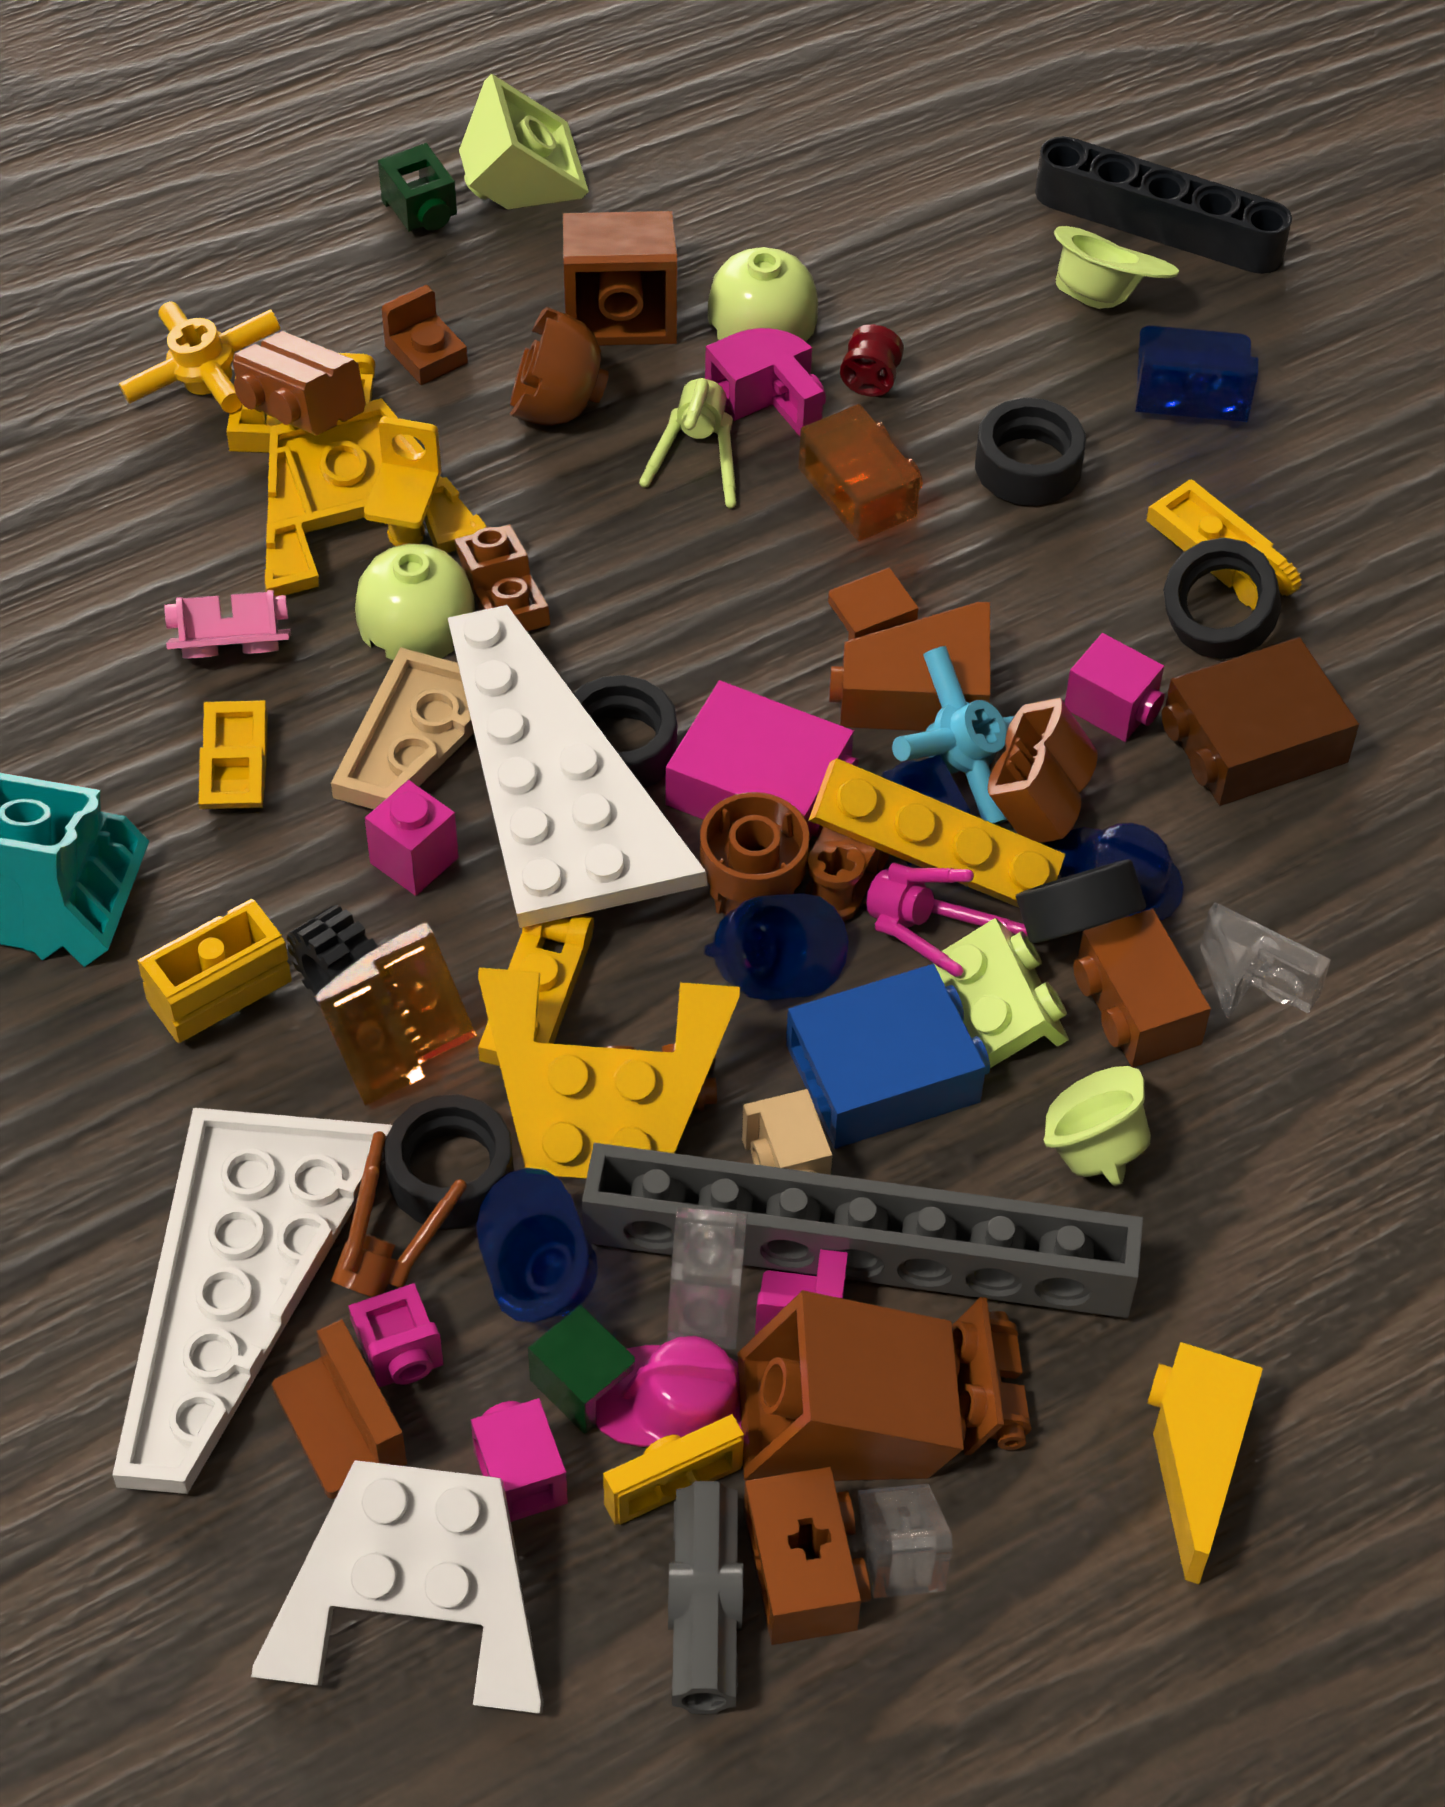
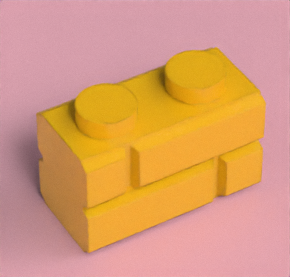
(215, 970)

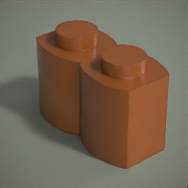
(1043, 771)

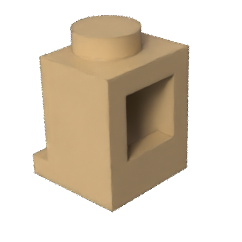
(786, 1133)

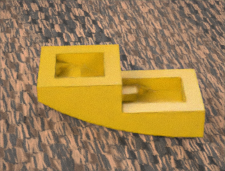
(233, 755)

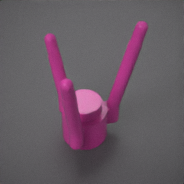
(902, 899)

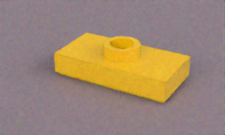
(672, 1465)

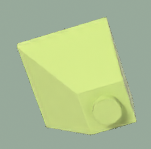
(519, 151)

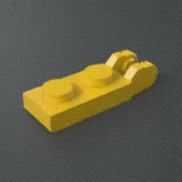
(1195, 516)

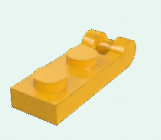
(556, 971)

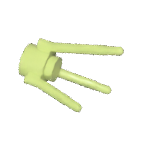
(699, 416)

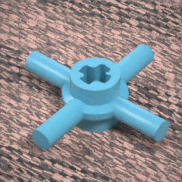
(962, 734)

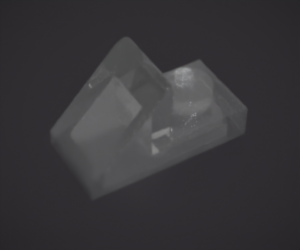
(1249, 954)

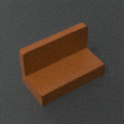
(339, 1411)

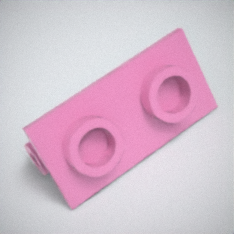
(203, 628)

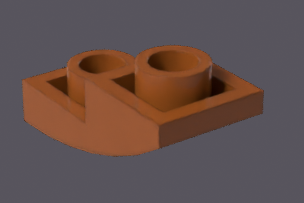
(501, 575)

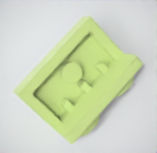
(1003, 992)

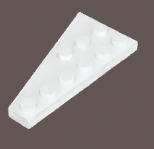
(562, 799)
(240, 1247)

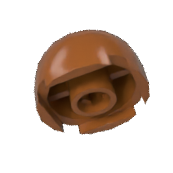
(558, 372)

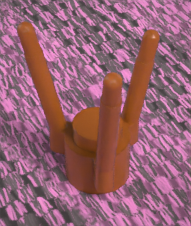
(366, 1259)

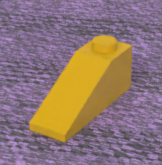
(1198, 1440)

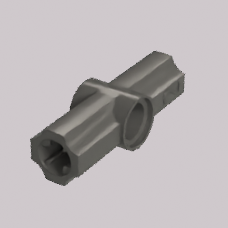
(705, 1598)

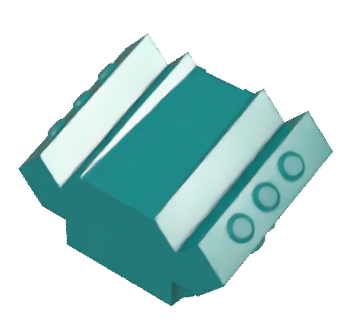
(63, 868)

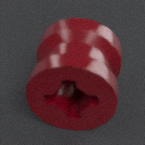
(871, 360)

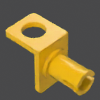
(404, 480)

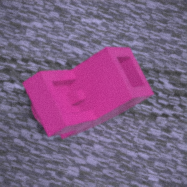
(764, 370)

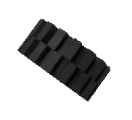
(327, 946)

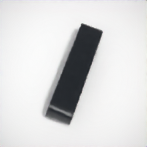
(1163, 204)

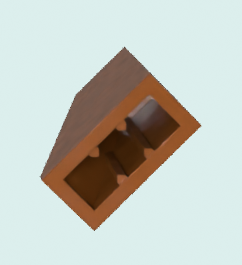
(887, 678)

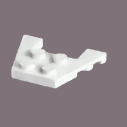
(414, 1549)

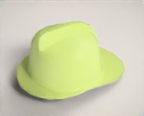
(1101, 271)
(1100, 1123)

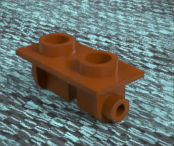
(986, 1353)

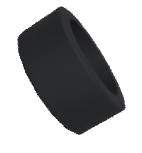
(1028, 482)
(1213, 556)
(637, 700)
(1081, 901)
(446, 1117)

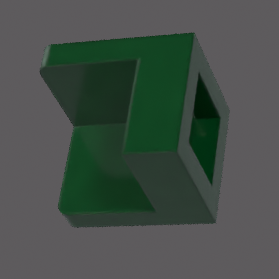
(578, 1365)

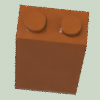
(622, 275)
(849, 1392)

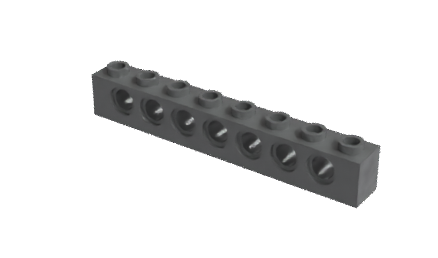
(889, 1229)

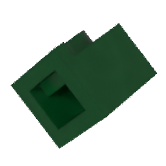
(422, 202)

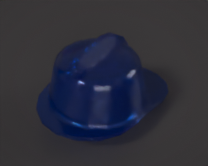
(1155, 871)
(780, 946)
(535, 1247)

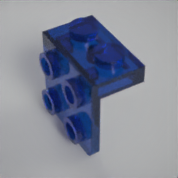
(1195, 373)

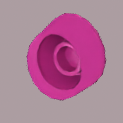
(670, 1392)

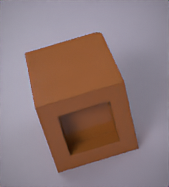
(873, 604)

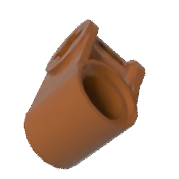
(843, 871)

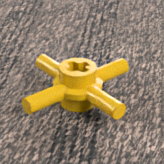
(199, 356)

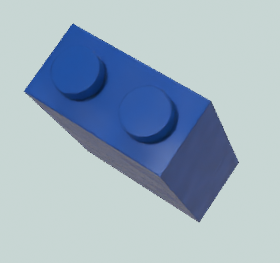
(886, 1055)

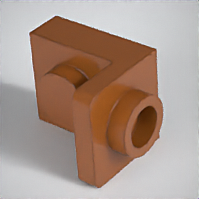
(420, 336)

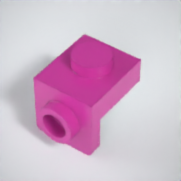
(397, 1336)

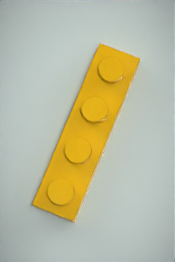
(931, 832)

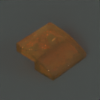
(394, 1013)

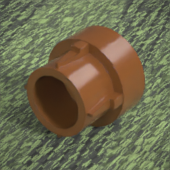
(753, 848)

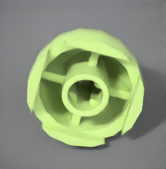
(763, 291)
(408, 600)

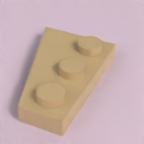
(407, 731)

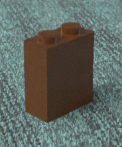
(1259, 721)

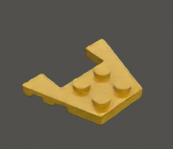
(328, 483)
(590, 1095)

